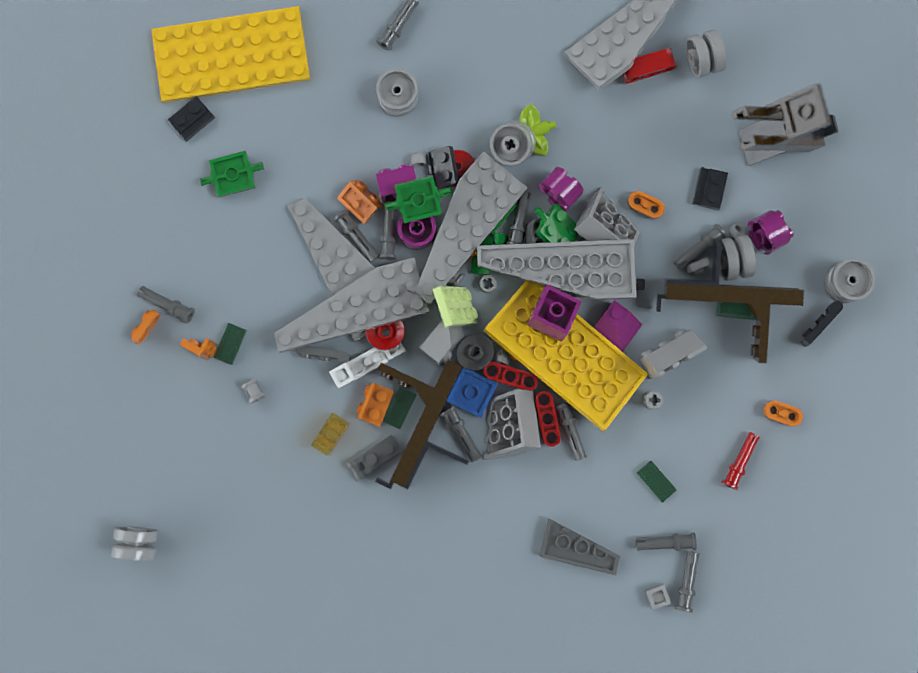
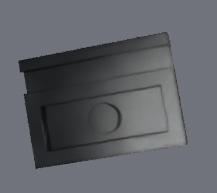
(191, 118)
(443, 167)
(710, 188)

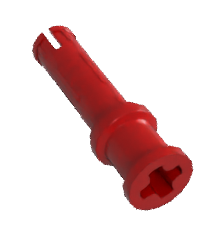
(737, 469)

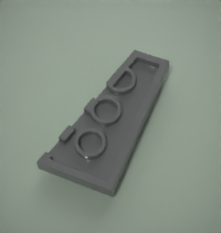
(574, 549)

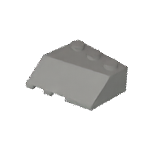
(603, 221)
(442, 342)
(671, 353)
(512, 425)

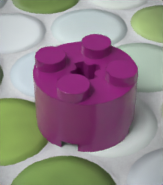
(561, 188)
(769, 231)
(419, 240)

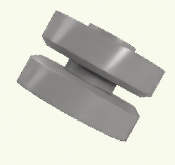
(706, 53)
(397, 81)
(503, 149)
(737, 258)
(850, 280)
(134, 543)

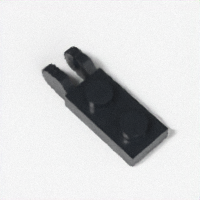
(822, 322)

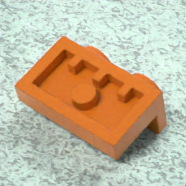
(360, 200)
(203, 350)
(375, 404)

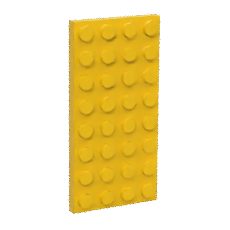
(230, 54)
(580, 369)

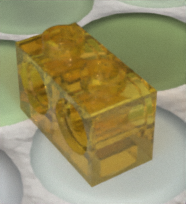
(330, 434)

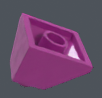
(618, 325)

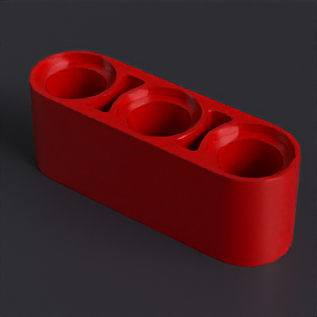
(650, 65)
(517, 383)
(553, 426)

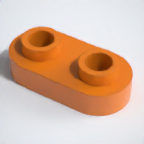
(645, 205)
(140, 332)
(782, 413)

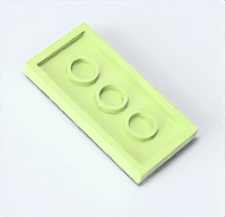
(455, 306)

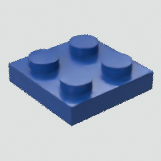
(472, 392)

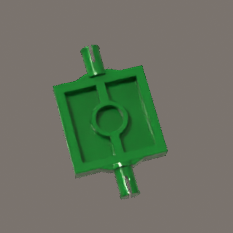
(232, 174)
(418, 199)
(556, 225)

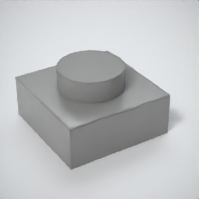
(698, 267)
(658, 596)

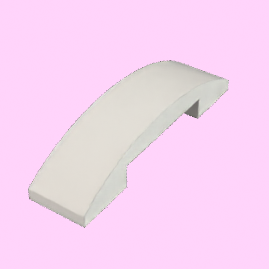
(363, 365)

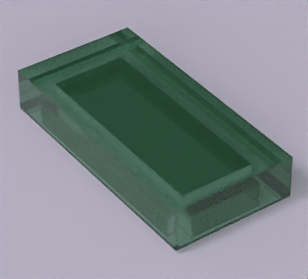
(733, 310)
(230, 344)
(399, 408)
(656, 481)

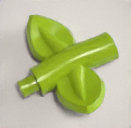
(532, 118)

